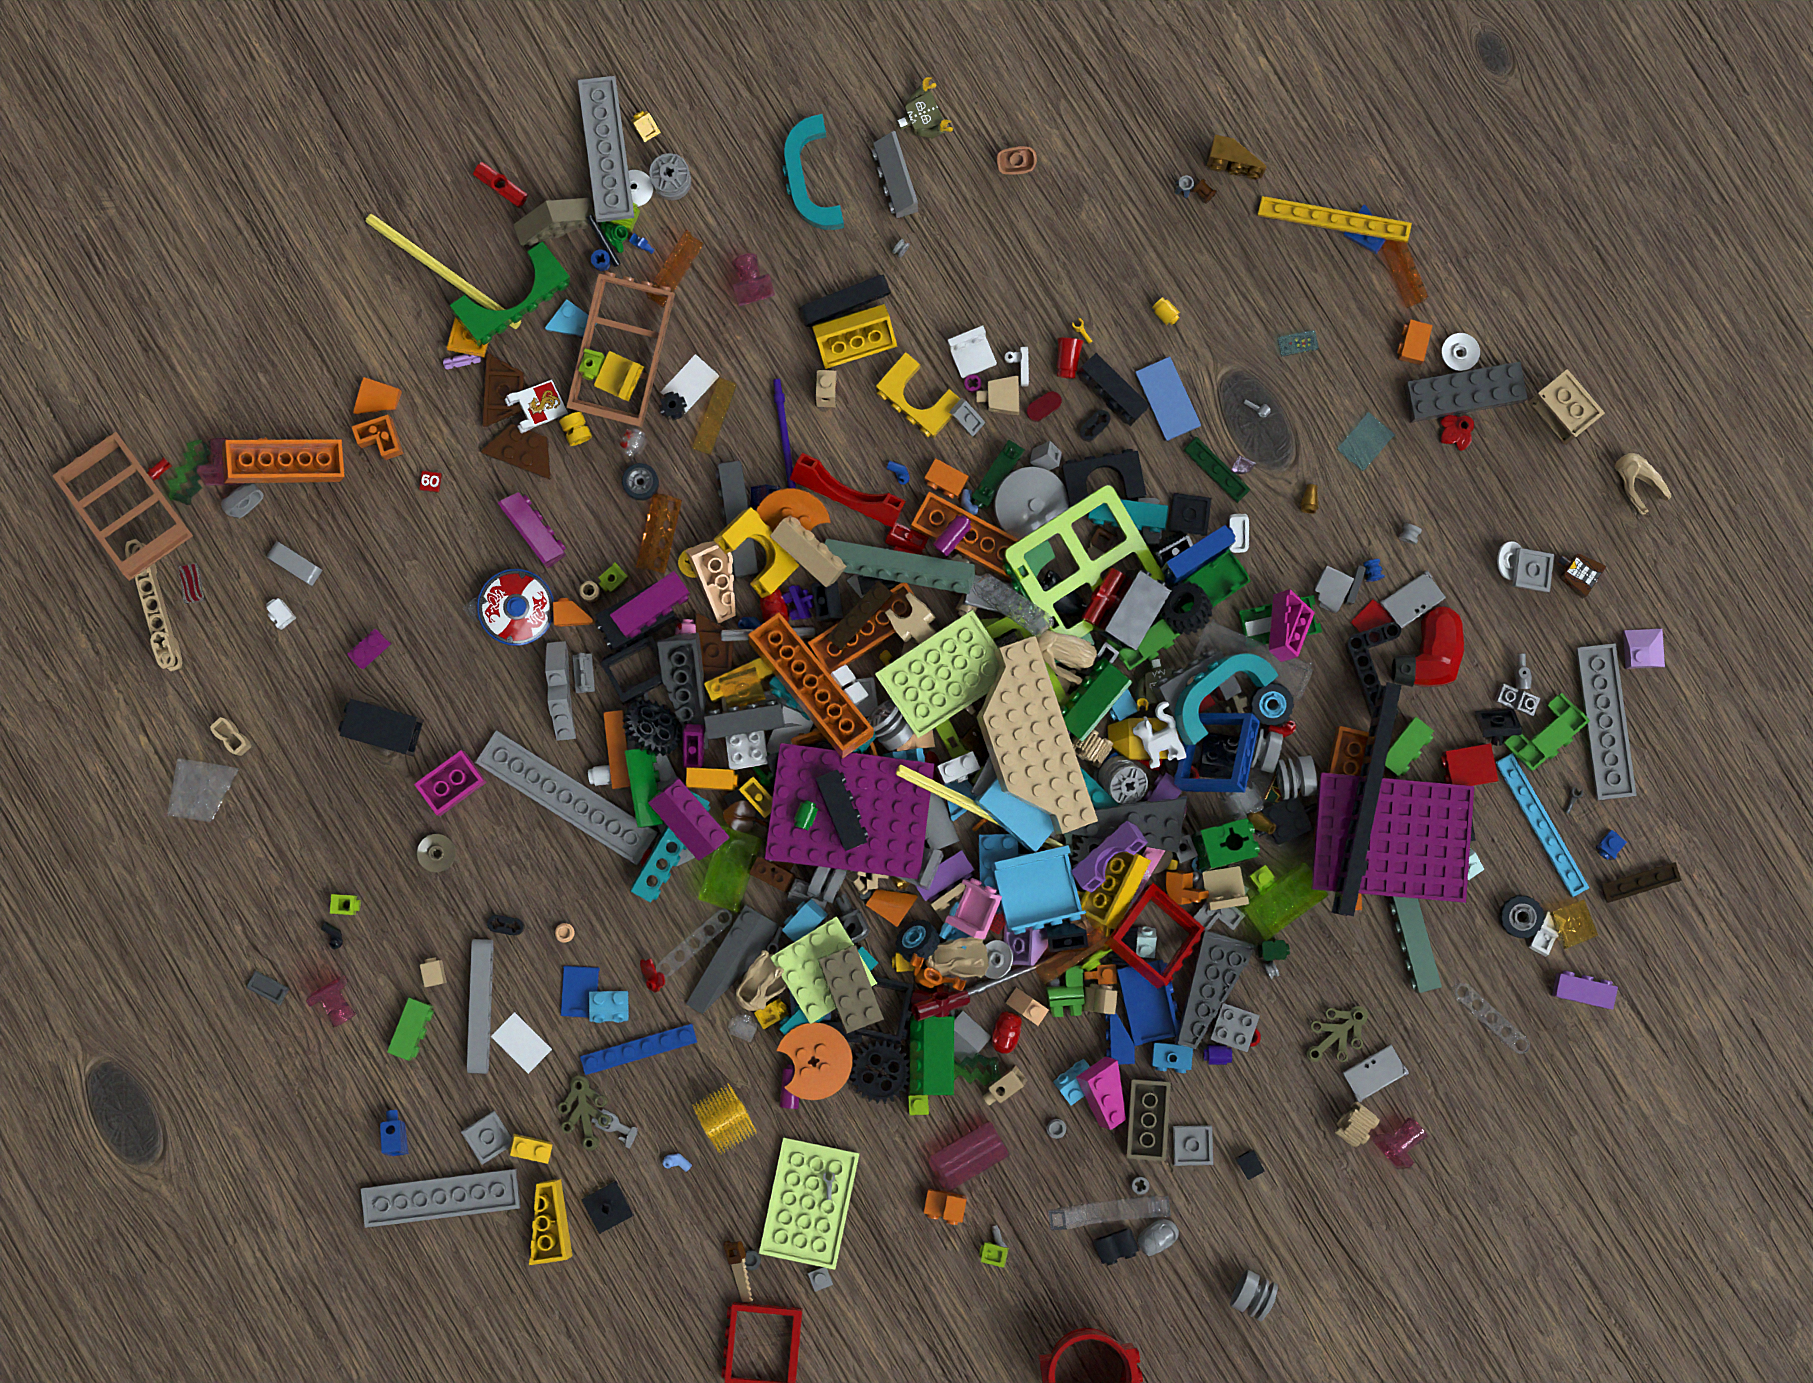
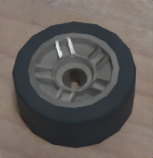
(634, 474)

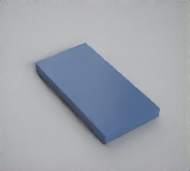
(1168, 399)

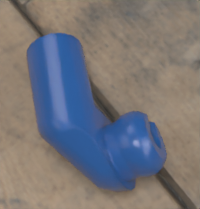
(749, 623)

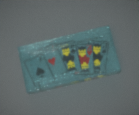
(1297, 343)

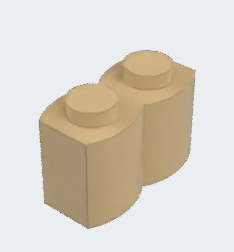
(232, 739)
(1100, 999)

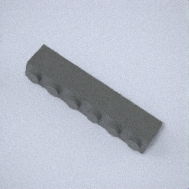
(735, 501)

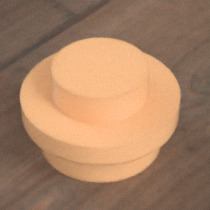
(564, 932)

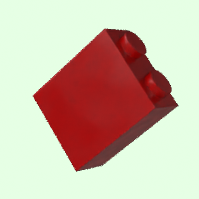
(1469, 766)

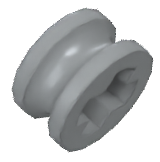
(901, 248)
(1271, 969)
(1145, 1182)

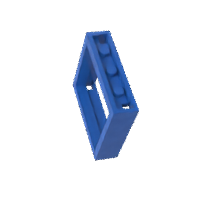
(1198, 555)
(1242, 761)

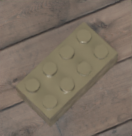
(850, 989)
(1147, 1119)

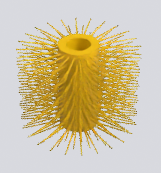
(724, 1119)

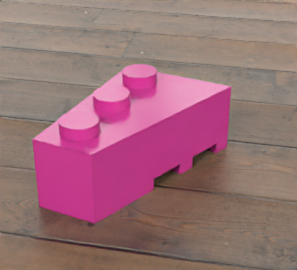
(1288, 625)
(1104, 1092)

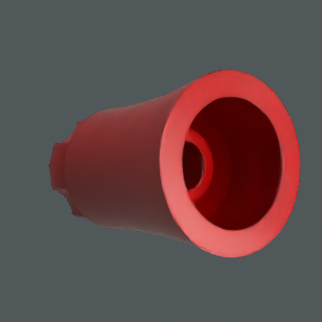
(1068, 357)

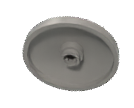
(1028, 500)

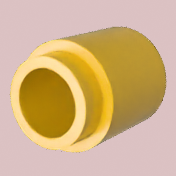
(1166, 311)

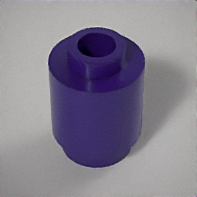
(1217, 1055)

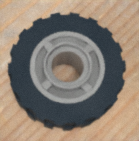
(1530, 925)

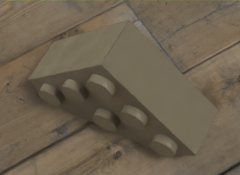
(553, 220)

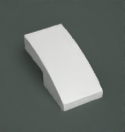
(1544, 939)

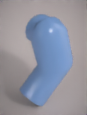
(966, 502)

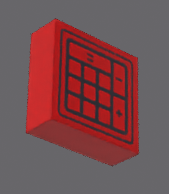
(997, 923)

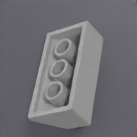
(896, 176)

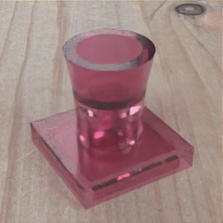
(751, 285)
(213, 473)
(333, 1001)
(1398, 1146)

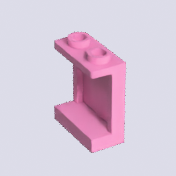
(975, 909)

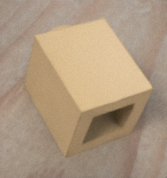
(433, 972)

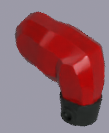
(1439, 652)

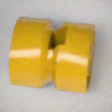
(575, 428)

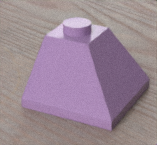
(1643, 648)
(1026, 946)

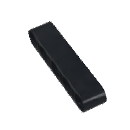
(844, 300)

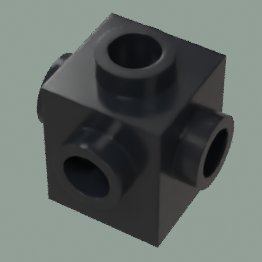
(676, 412)

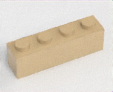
(808, 551)

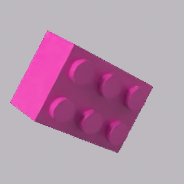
(450, 783)

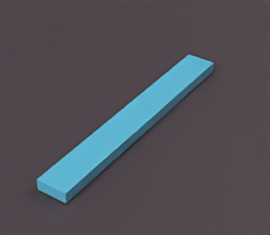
(1541, 825)

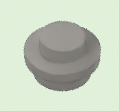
(1056, 1128)

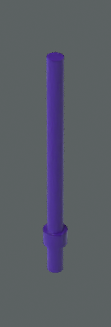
(779, 399)

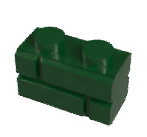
(1273, 950)

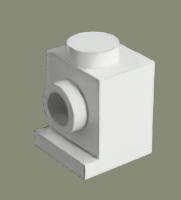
(280, 613)

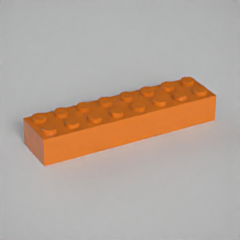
(811, 685)

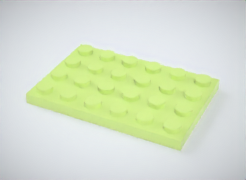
(942, 674)
(799, 1217)

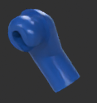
(900, 470)

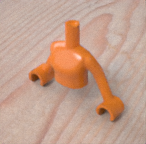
(930, 977)

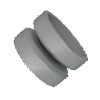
(828, 878)

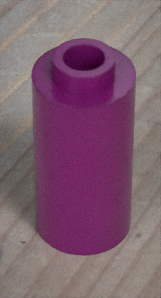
(952, 535)
(787, 1099)

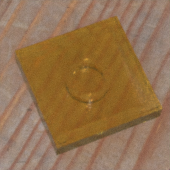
(742, 688)
(1573, 924)

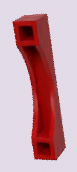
(881, 507)

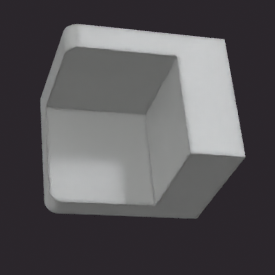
(1046, 456)

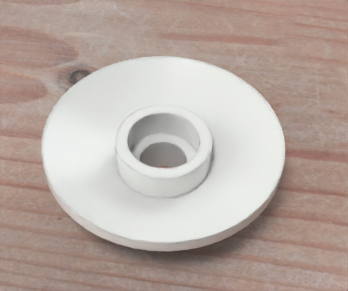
(644, 189)
(1466, 345)
(1506, 559)
(995, 950)

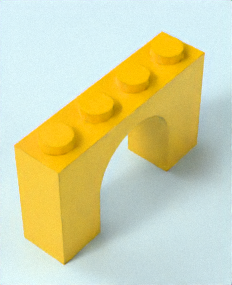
(892, 387)
(779, 561)

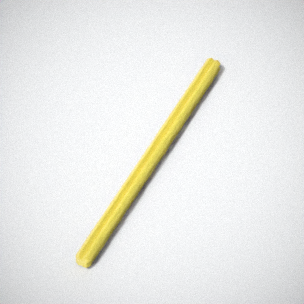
(435, 265)
(955, 797)

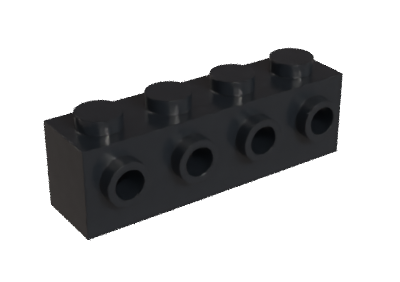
(1113, 389)
(841, 810)

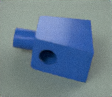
(395, 1143)

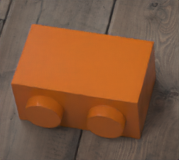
(1415, 342)
(946, 479)

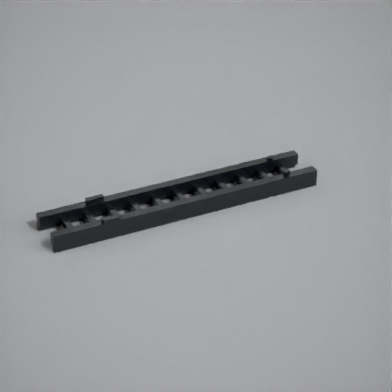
(1366, 799)

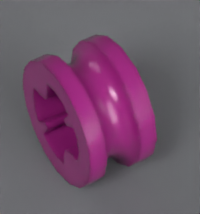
(972, 377)

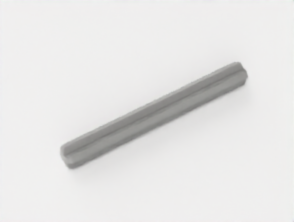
(734, 635)

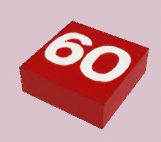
(430, 481)

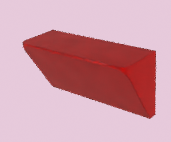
(906, 538)

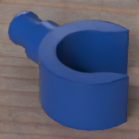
(641, 243)

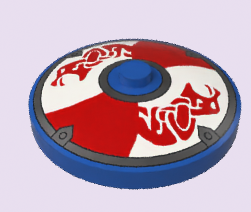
(515, 607)

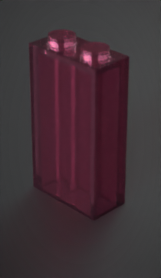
(968, 1156)

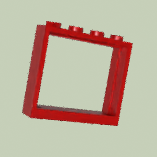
(1177, 913)
(767, 1309)

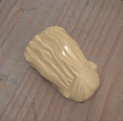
(1635, 466)
(1068, 650)
(961, 962)
(760, 983)

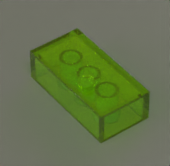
(730, 870)
(1283, 901)

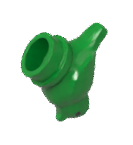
(615, 234)

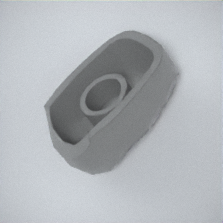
(242, 500)
(1158, 1237)

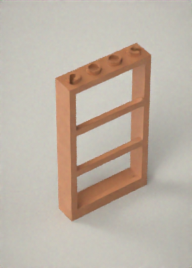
(599, 410)
(152, 551)

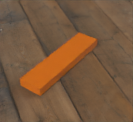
(616, 749)

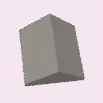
(968, 1037)

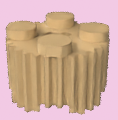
(1092, 748)
(1356, 1125)

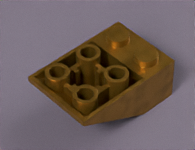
(1231, 156)

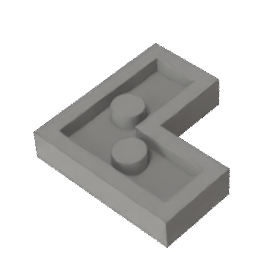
(1229, 916)

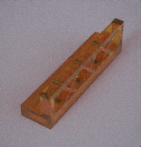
(676, 266)
(1404, 272)
(655, 532)
(1068, 959)

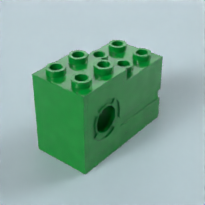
(1225, 844)

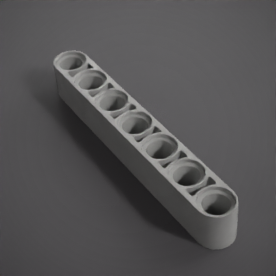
(480, 1006)

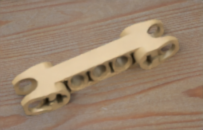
(916, 625)
(162, 638)

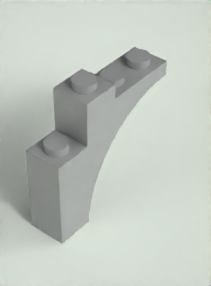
(559, 690)

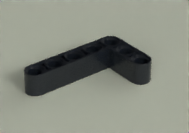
(1362, 651)

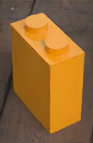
(712, 779)

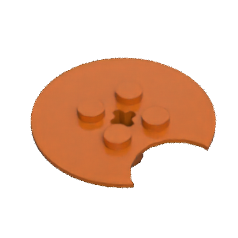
(793, 503)
(820, 1060)

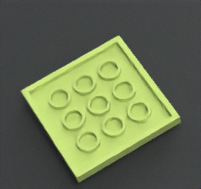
(803, 970)

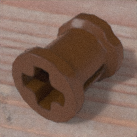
(1204, 191)

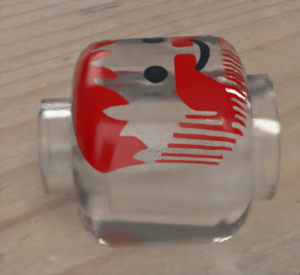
(633, 442)

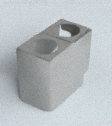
(1332, 588)

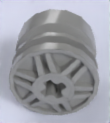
(670, 187)
(890, 725)
(1267, 750)
(1114, 776)
(1296, 777)
(1258, 1297)

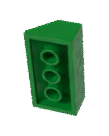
(1094, 698)
(643, 786)
(932, 1056)

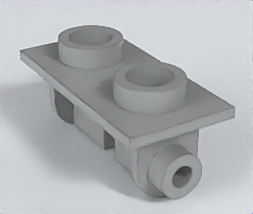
(583, 673)

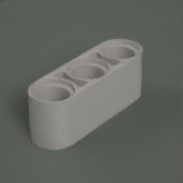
(294, 563)

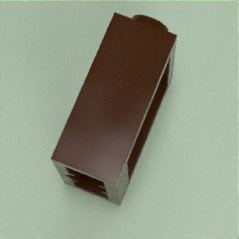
(764, 871)

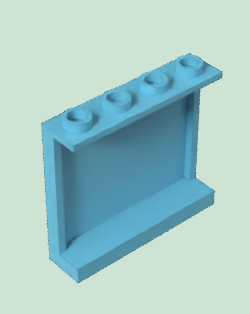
(1019, 819)
(1037, 890)

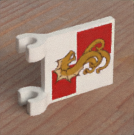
(539, 405)

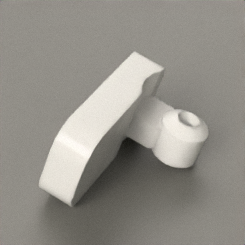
(1022, 358)
(1240, 527)

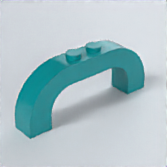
(820, 217)
(1188, 703)

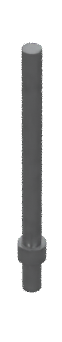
(981, 987)

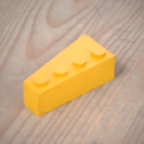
(550, 1225)

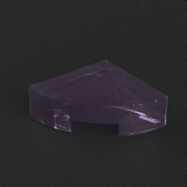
(1242, 465)

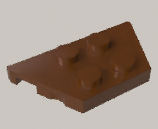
(499, 382)
(521, 450)
(715, 653)

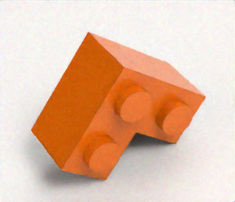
(381, 432)
(946, 1205)

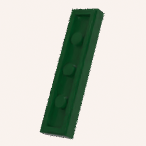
(1216, 469)

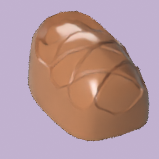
(1016, 160)

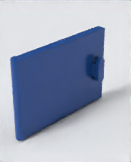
(576, 987)

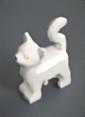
(1161, 740)

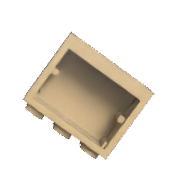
(1566, 407)

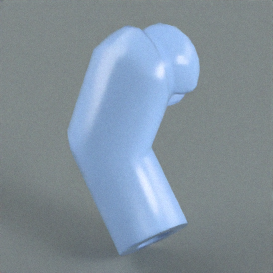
(676, 1160)

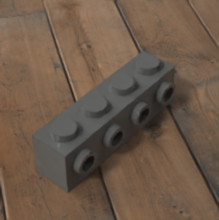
(744, 720)

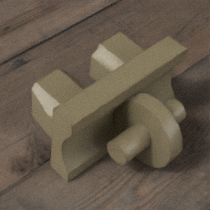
(1236, 705)

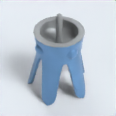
(1185, 184)

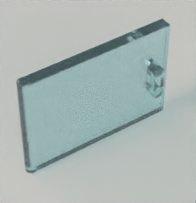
(1365, 441)

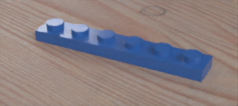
(638, 1049)

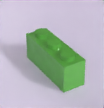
(1407, 746)
(411, 1029)

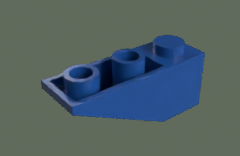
(1120, 1042)

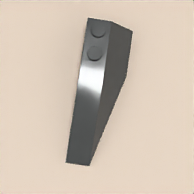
(684, 678)
(734, 957)

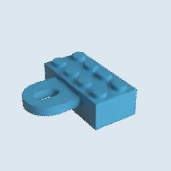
(994, 849)

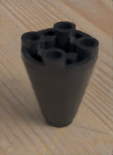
(1069, 604)

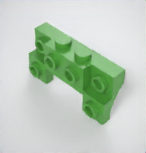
(1156, 638)
(1551, 737)

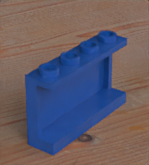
(1148, 1009)

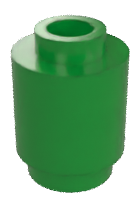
(805, 815)

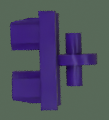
(802, 601)

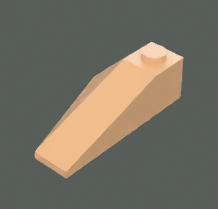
(715, 577)

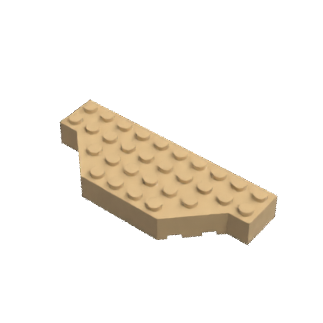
(1031, 739)

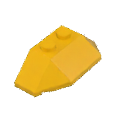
(1131, 745)

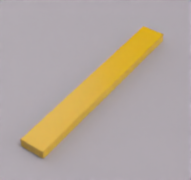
(1334, 219)

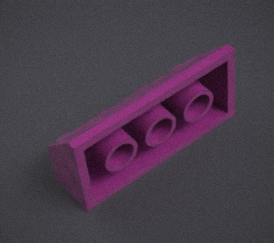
(532, 529)
(650, 604)
(688, 819)

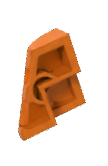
(376, 397)
(891, 904)

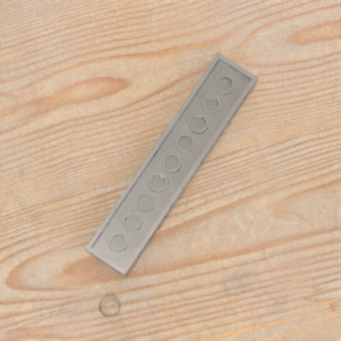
(566, 797)

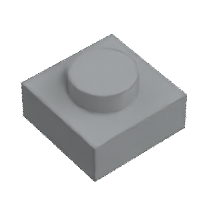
(820, 1278)

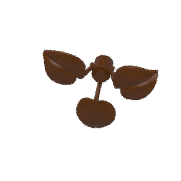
(741, 817)

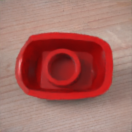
(773, 605)
(1006, 1032)

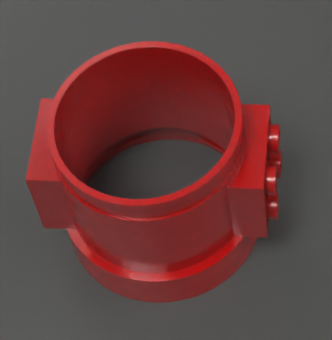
(1129, 1355)

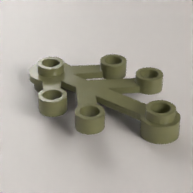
(1339, 1031)
(583, 1110)

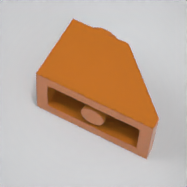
(569, 614)

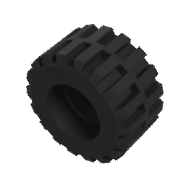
(1195, 617)

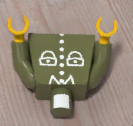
(923, 113)
(1144, 692)

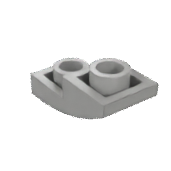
(1517, 699)

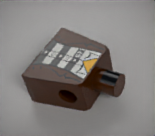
(1580, 573)

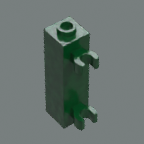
(998, 471)

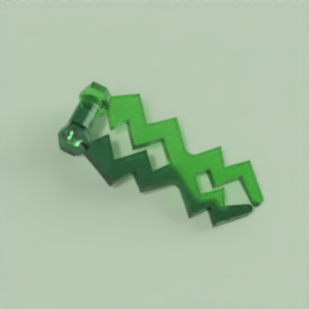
(191, 465)
(984, 1079)

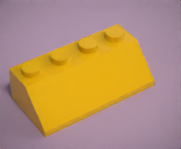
(855, 336)
(1114, 896)

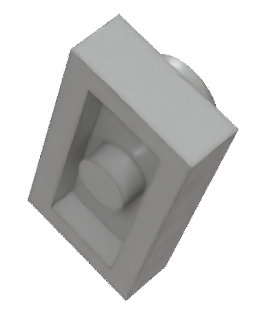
(967, 417)

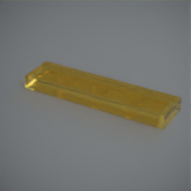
(714, 416)

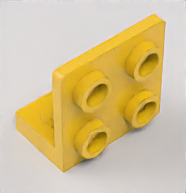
(618, 376)

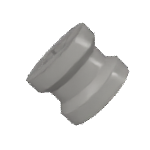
(1410, 533)

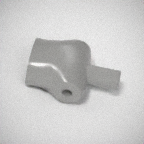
(1522, 673)

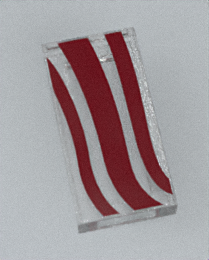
(191, 583)

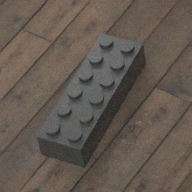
(1465, 392)

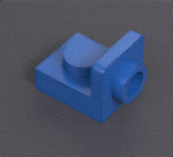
(1610, 845)

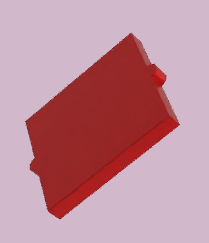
(1371, 617)

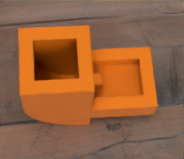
(1180, 888)

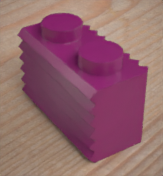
(369, 649)
(693, 746)

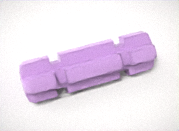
(460, 360)

